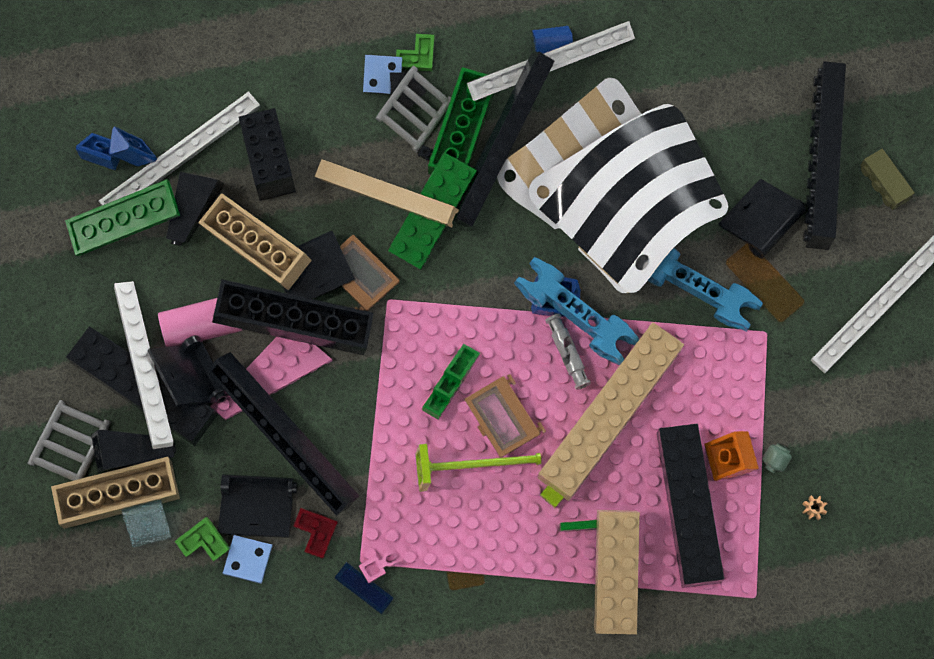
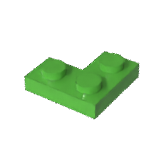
(420, 57)
(203, 535)

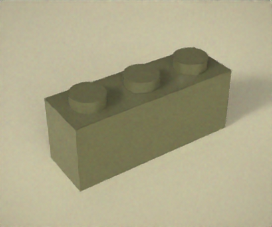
(887, 179)

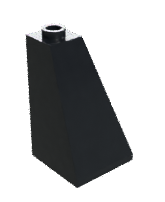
(193, 200)
(122, 449)

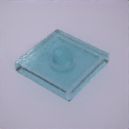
(146, 523)

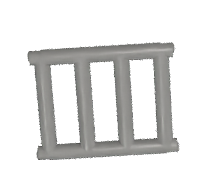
(392, 102)
(53, 425)

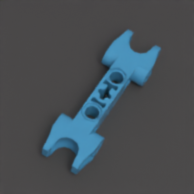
(549, 288)
(727, 302)

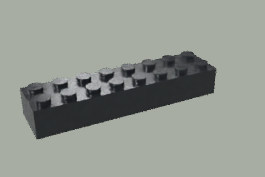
(292, 317)
(114, 369)
(690, 506)

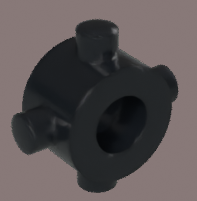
(425, 152)

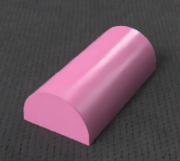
(191, 321)

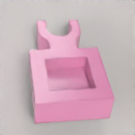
(374, 568)

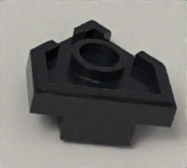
(395, 79)

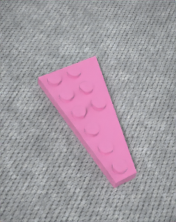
(277, 367)

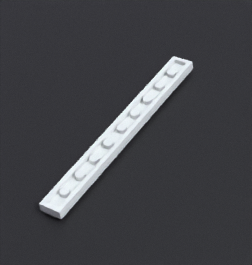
(562, 56)
(186, 148)
(875, 307)
(143, 365)

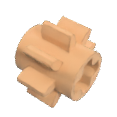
(816, 502)

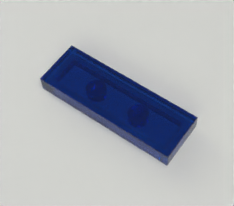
(369, 593)

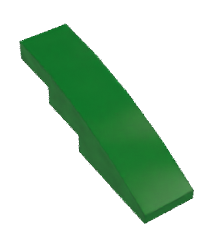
(450, 381)

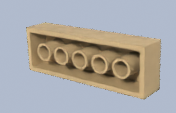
(255, 241)
(112, 491)
(616, 572)

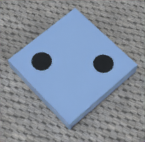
(377, 72)
(247, 559)

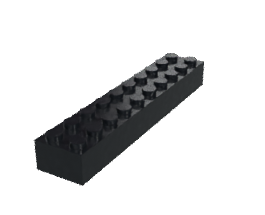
(826, 155)

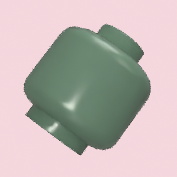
(777, 457)

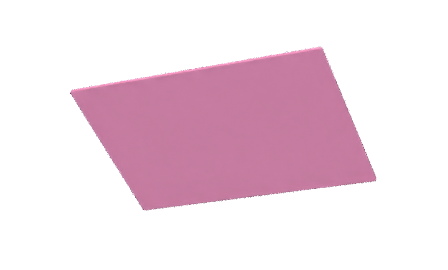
(495, 514)

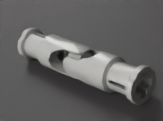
(569, 353)

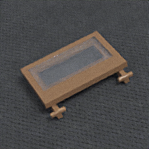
(371, 276)
(502, 416)

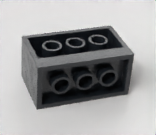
(267, 154)

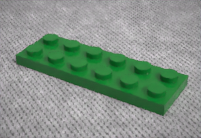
(122, 218)
(420, 235)

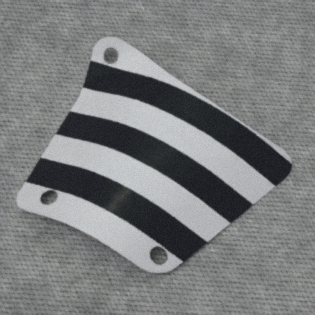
(632, 194)

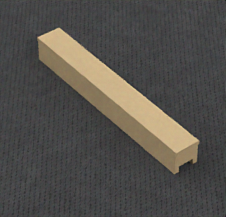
(386, 193)

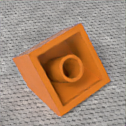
(731, 455)

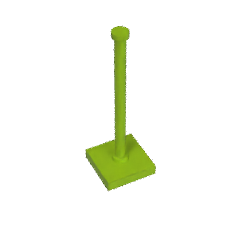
(425, 467)

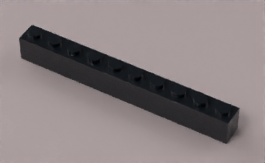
(503, 137)
(283, 433)

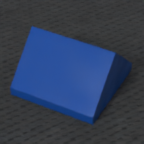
(551, 38)
(130, 148)
(96, 150)

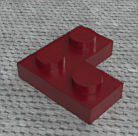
(321, 531)

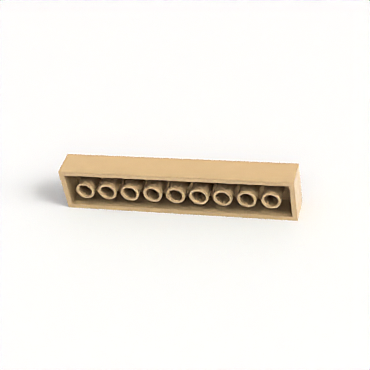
(610, 411)

